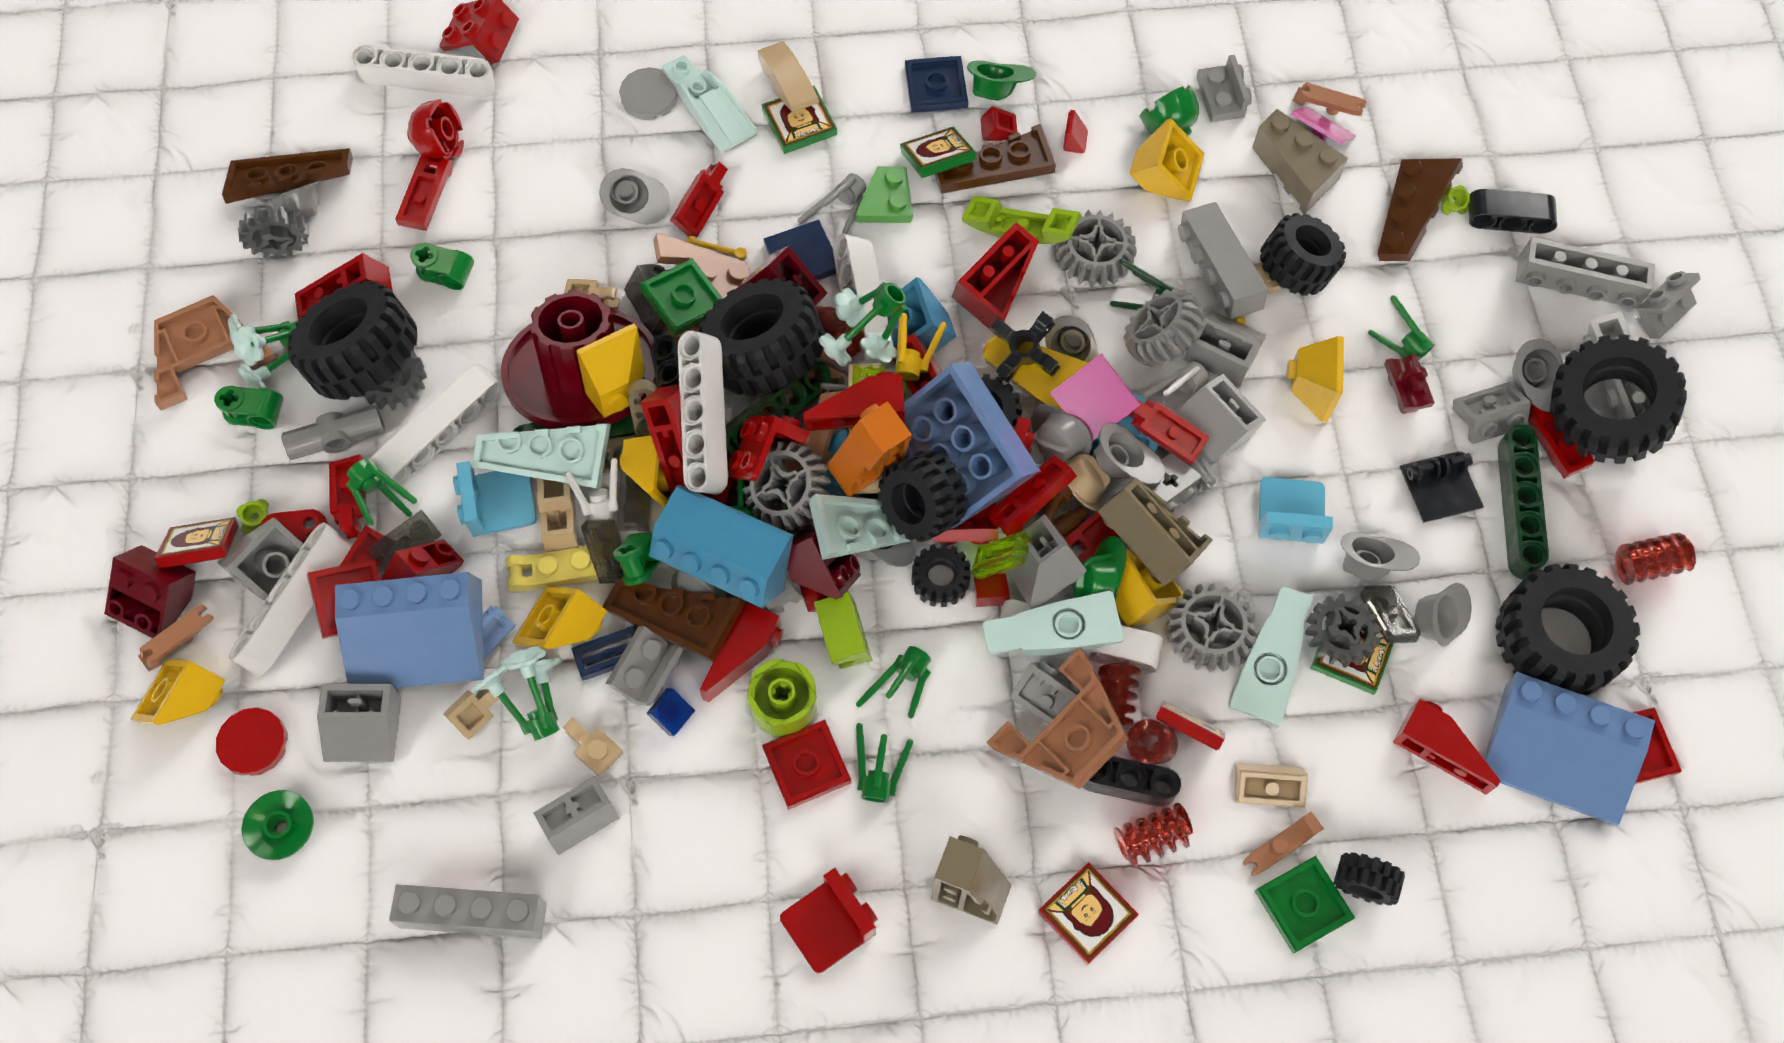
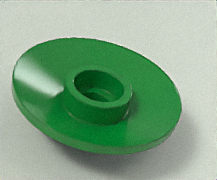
(264, 817)

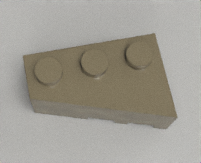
(1298, 158)
(1152, 531)
(970, 880)

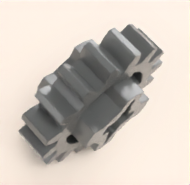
(273, 232)
(404, 385)
(1342, 636)

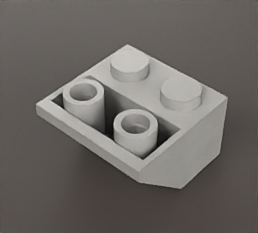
(1225, 347)
(1223, 416)
(1048, 564)
(358, 722)

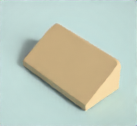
(1270, 785)

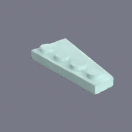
(546, 453)
(851, 525)

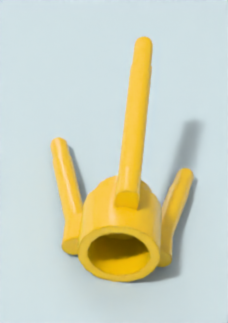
(909, 360)

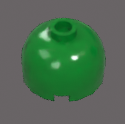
(1179, 105)

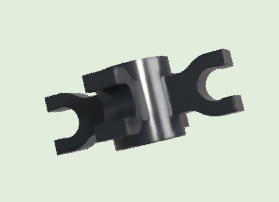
(1035, 334)

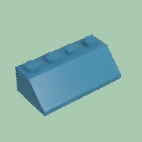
(722, 546)

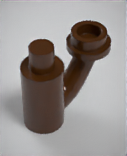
(1069, 519)

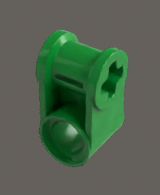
(444, 266)
(249, 406)
(635, 558)

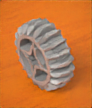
(1112, 243)
(1164, 327)
(765, 491)
(1240, 637)

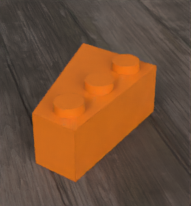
(870, 448)

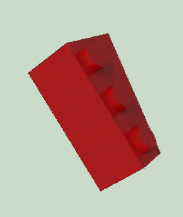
(996, 277)

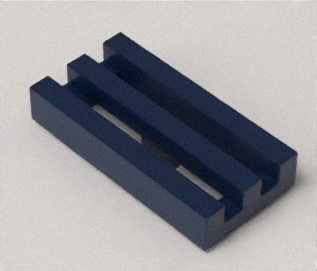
(596, 644)

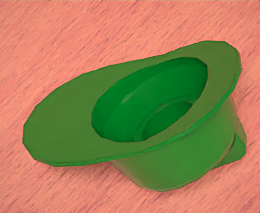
(997, 80)
(1103, 569)

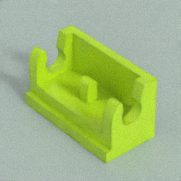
(843, 631)

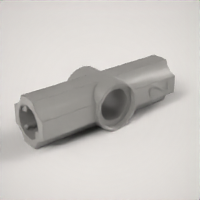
(333, 432)

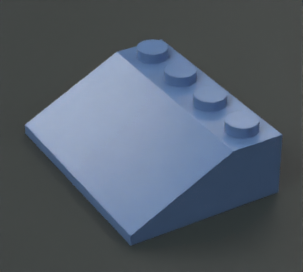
(966, 425)
(411, 630)
(1567, 747)

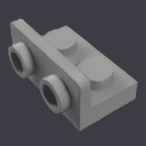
(1224, 90)
(1668, 303)
(1492, 411)
(644, 667)
(1043, 691)

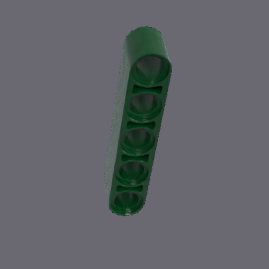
(776, 404)
(1516, 513)

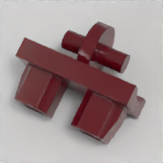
(1409, 383)

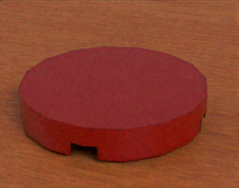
(251, 741)

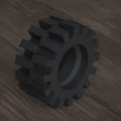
(946, 557)
(1369, 879)

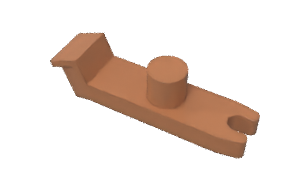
(1331, 99)
(173, 636)
(1284, 843)

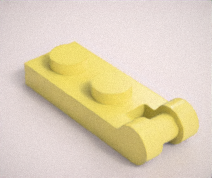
(550, 569)

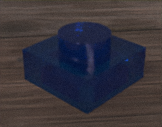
(670, 712)

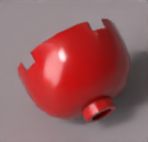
(435, 130)

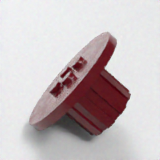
(543, 366)

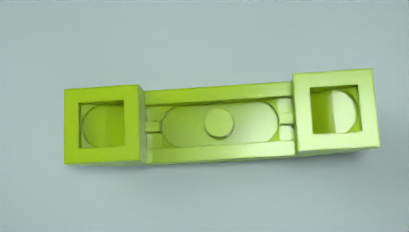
(991, 218)

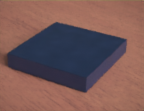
(936, 84)
(810, 246)

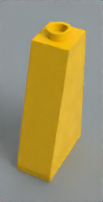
(1032, 378)

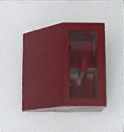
(788, 266)
(828, 576)
(147, 595)

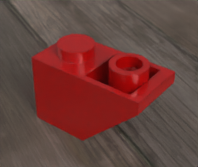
(423, 560)

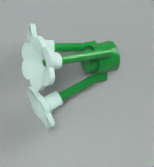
(889, 301)
(249, 347)
(542, 720)

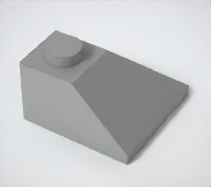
(261, 557)

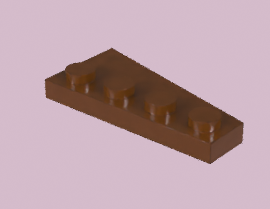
(1008, 161)
(277, 173)
(1413, 203)
(681, 617)

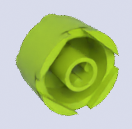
(791, 681)

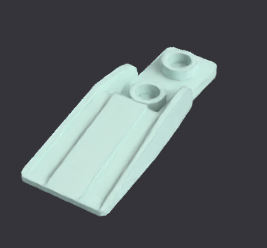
(710, 104)
(1057, 627)
(1273, 659)

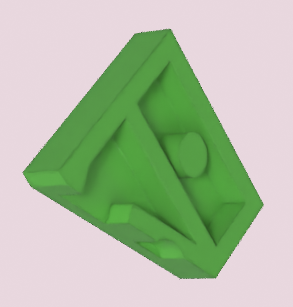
(886, 198)

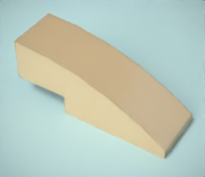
(787, 76)
(557, 515)

